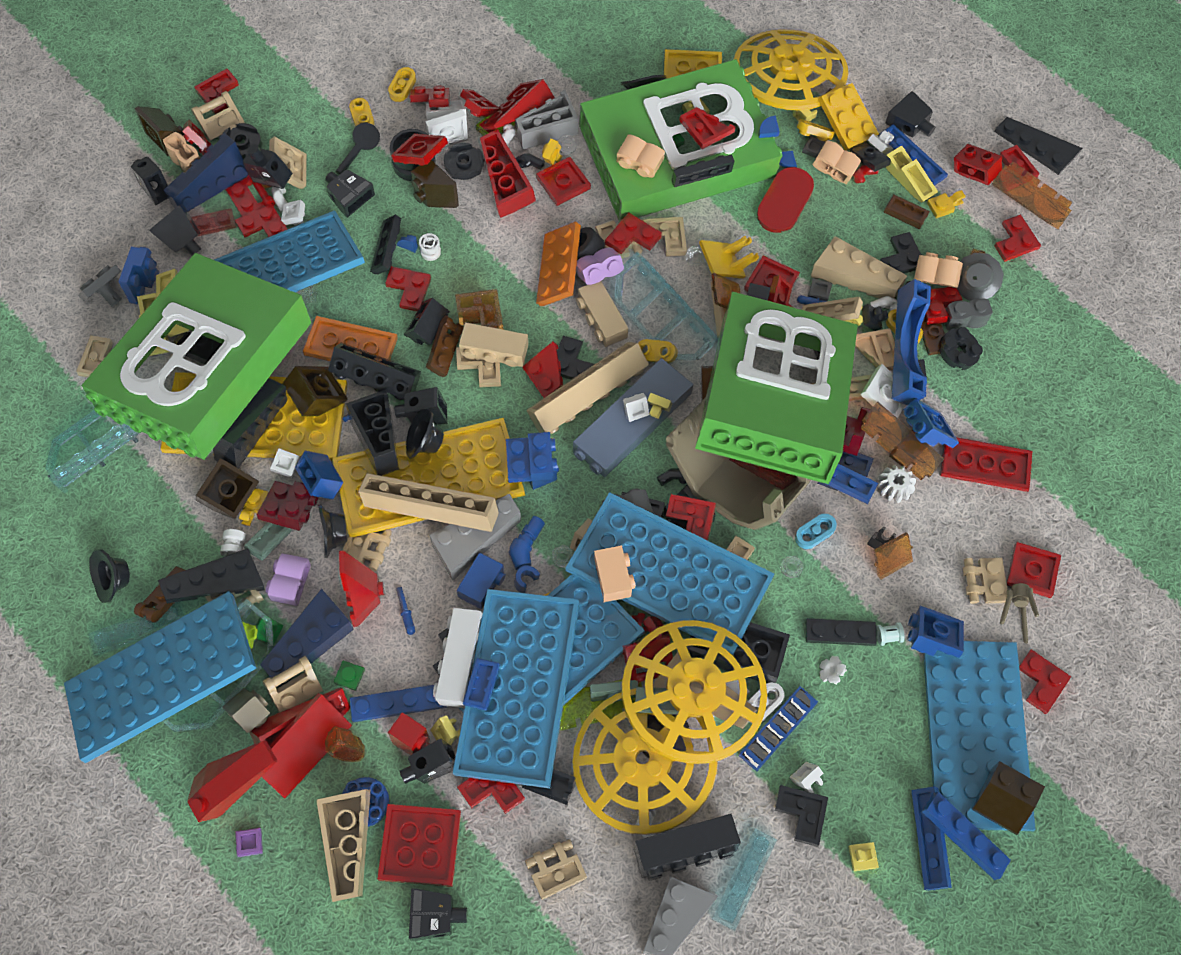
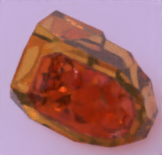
(344, 745)

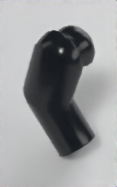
(528, 160)
(669, 475)

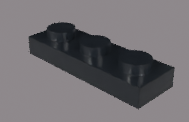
(702, 170)
(386, 245)
(841, 632)

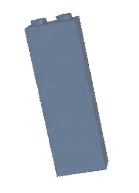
(613, 436)

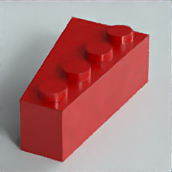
(508, 181)

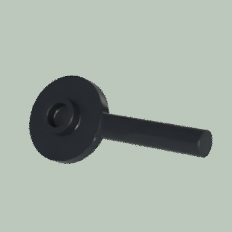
(365, 138)

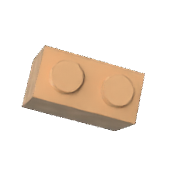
(613, 573)

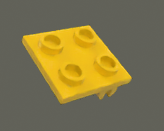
(722, 257)

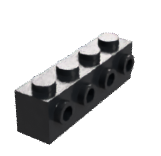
(373, 371)

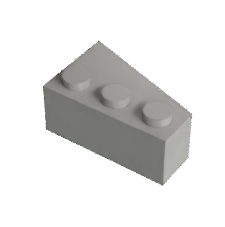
(547, 122)
(677, 916)

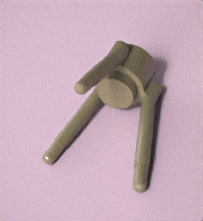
(1020, 595)

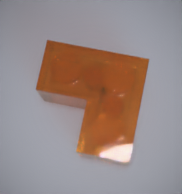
(480, 308)

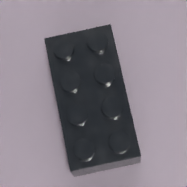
(764, 642)
(687, 846)

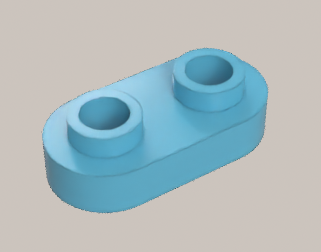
(815, 532)

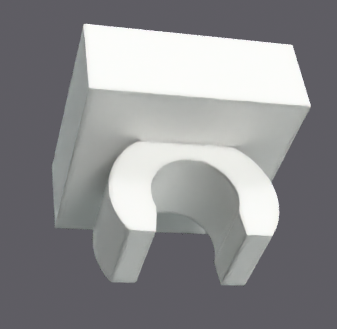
(882, 142)
(293, 213)
(636, 407)
(285, 463)
(807, 775)

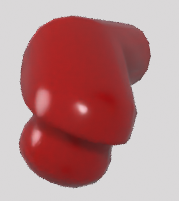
(861, 172)

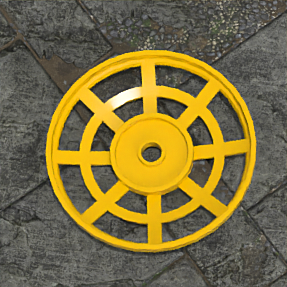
(782, 66)
(691, 703)
(638, 775)

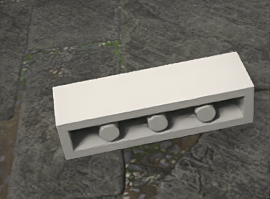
(458, 657)

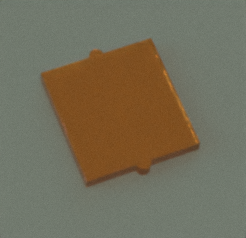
(722, 289)
(893, 555)

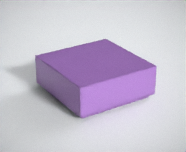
(249, 842)

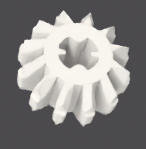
(888, 483)

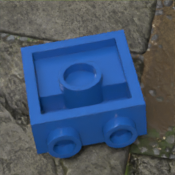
(138, 273)
(929, 424)
(531, 458)
(936, 632)

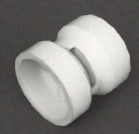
(429, 252)
(233, 541)

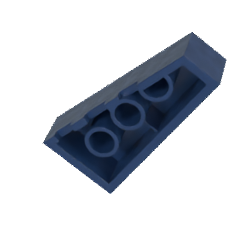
(209, 175)
(311, 635)

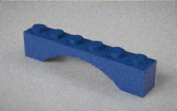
(908, 378)

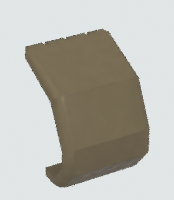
(716, 479)

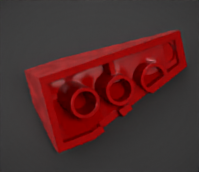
(520, 101)
(361, 587)
(277, 723)
(228, 779)

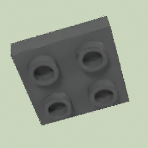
(102, 286)

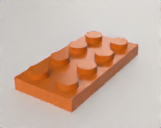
(558, 264)
(329, 333)

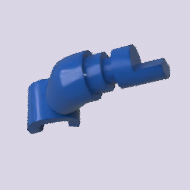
(520, 553)

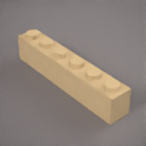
(587, 388)
(429, 502)

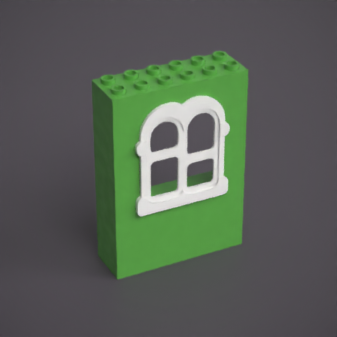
(637, 112)
(242, 312)
(769, 415)

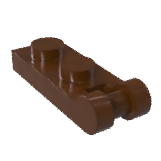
(444, 346)
(156, 600)

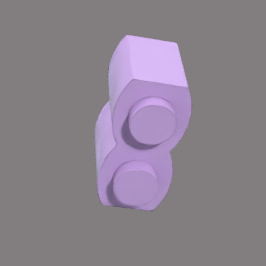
(600, 265)
(288, 579)

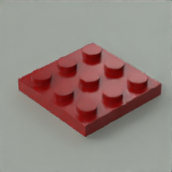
(419, 845)

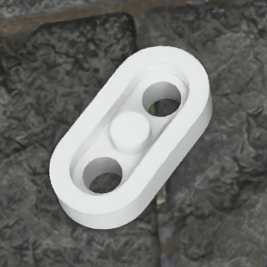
(771, 705)

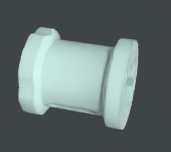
(890, 633)

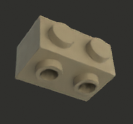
(247, 709)

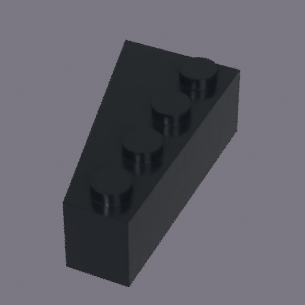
(251, 423)
(374, 428)

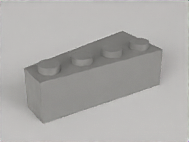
(460, 545)

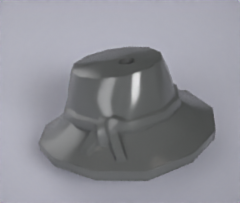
(988, 275)

